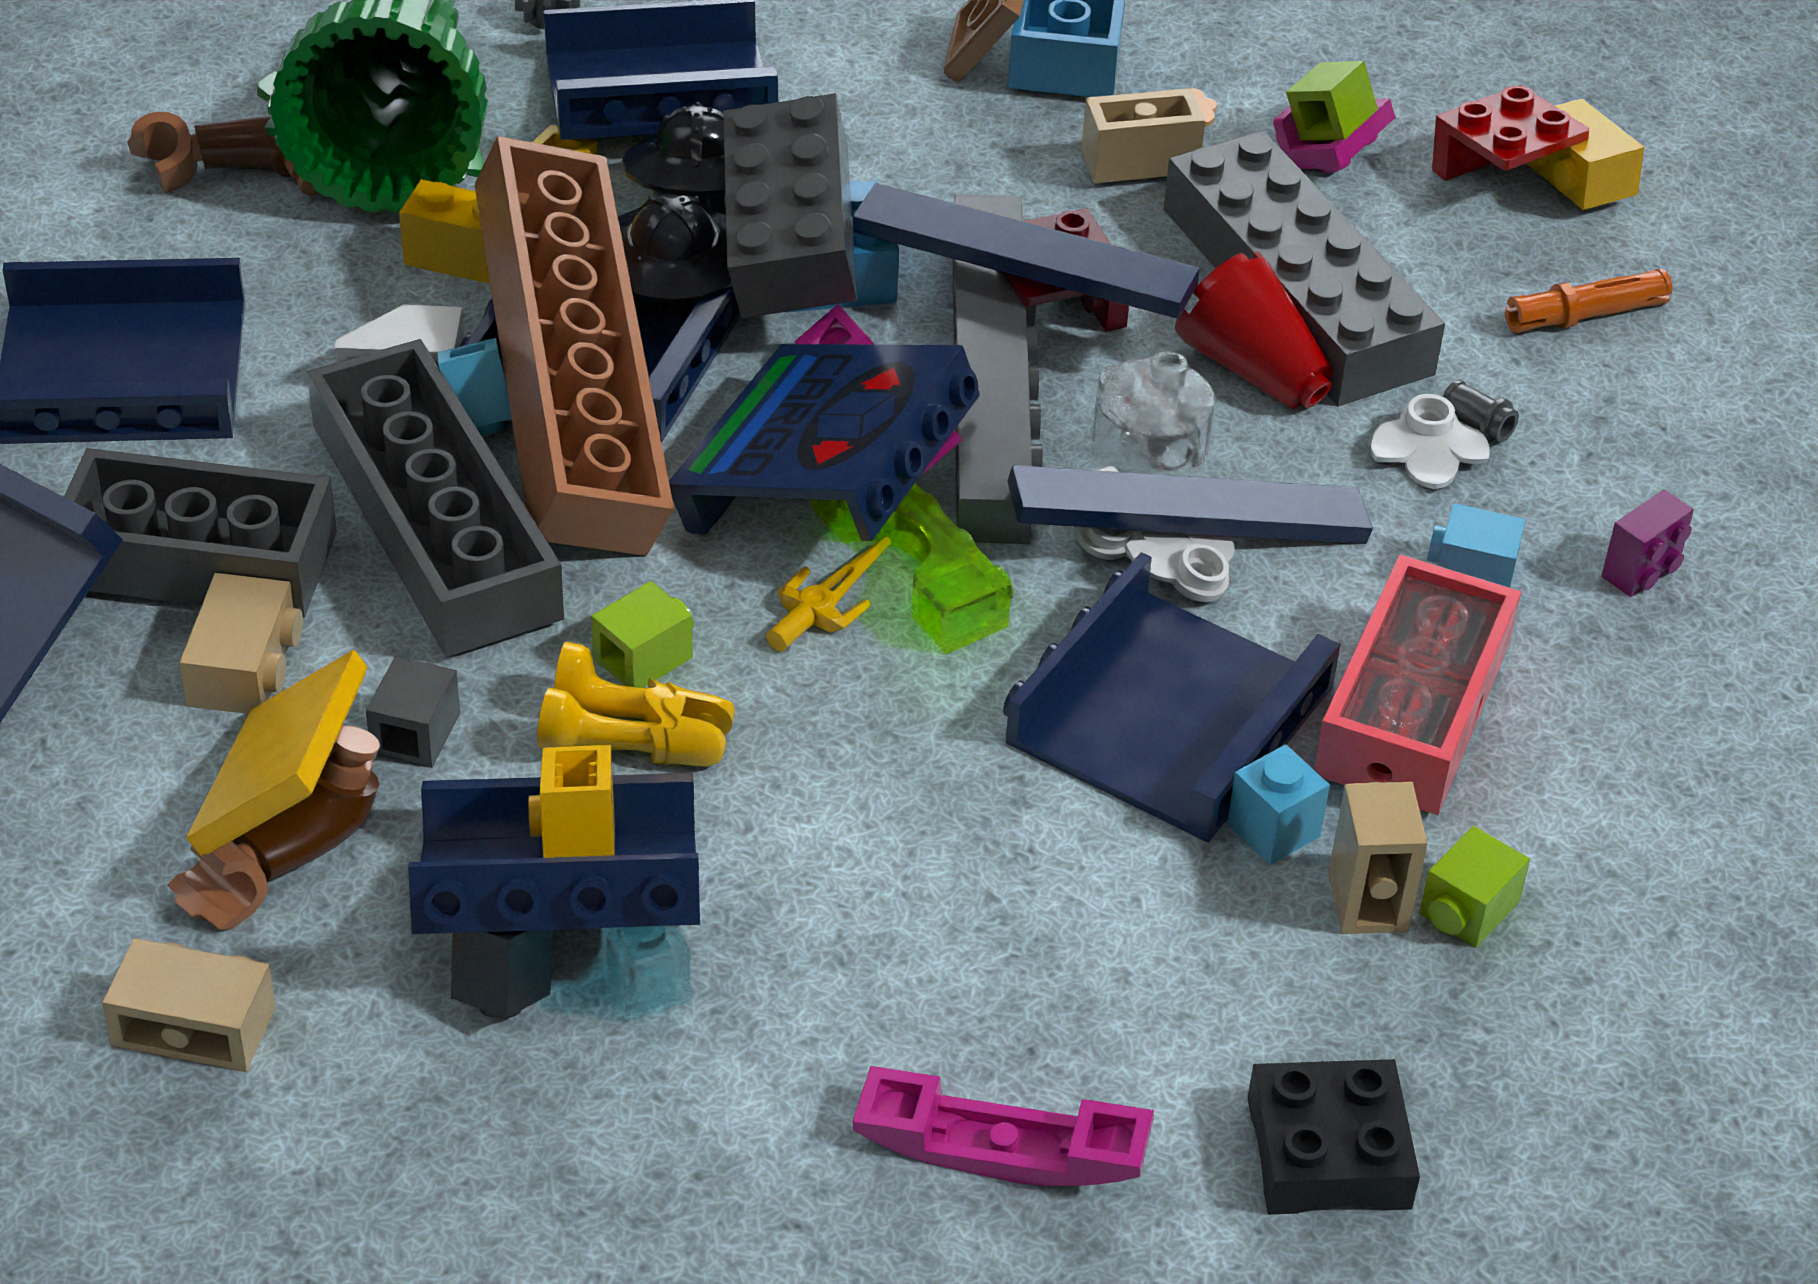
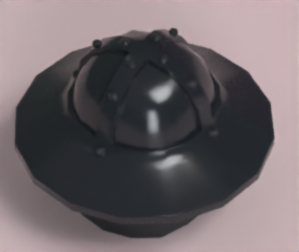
(683, 157)
(674, 254)

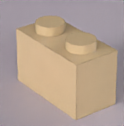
(1139, 133)
(239, 643)
(1377, 857)
(189, 1004)

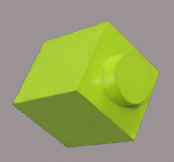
(1332, 100)
(642, 635)
(1474, 886)

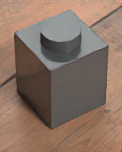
(414, 711)

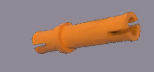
(1569, 303)

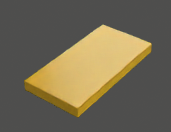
(278, 754)

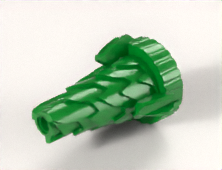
(378, 101)

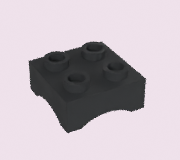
(1333, 1135)

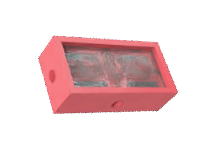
(1417, 681)

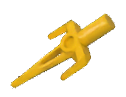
(817, 603)

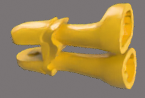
(677, 725)

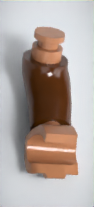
(218, 144)
(234, 878)

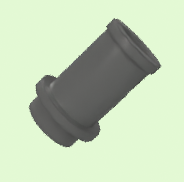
(1491, 417)

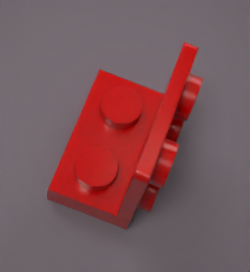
(1503, 131)

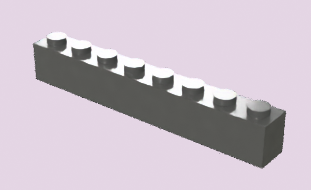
(1002, 421)

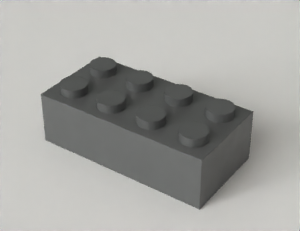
(788, 206)
(204, 519)

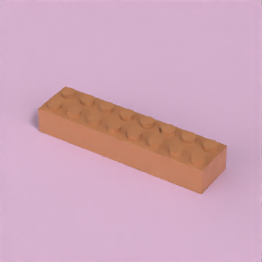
(572, 349)

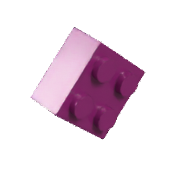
(1647, 543)

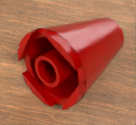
(1256, 332)

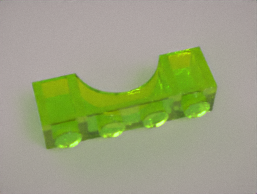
(956, 588)

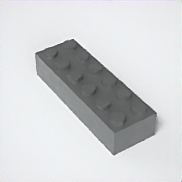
(1352, 300)
(436, 497)

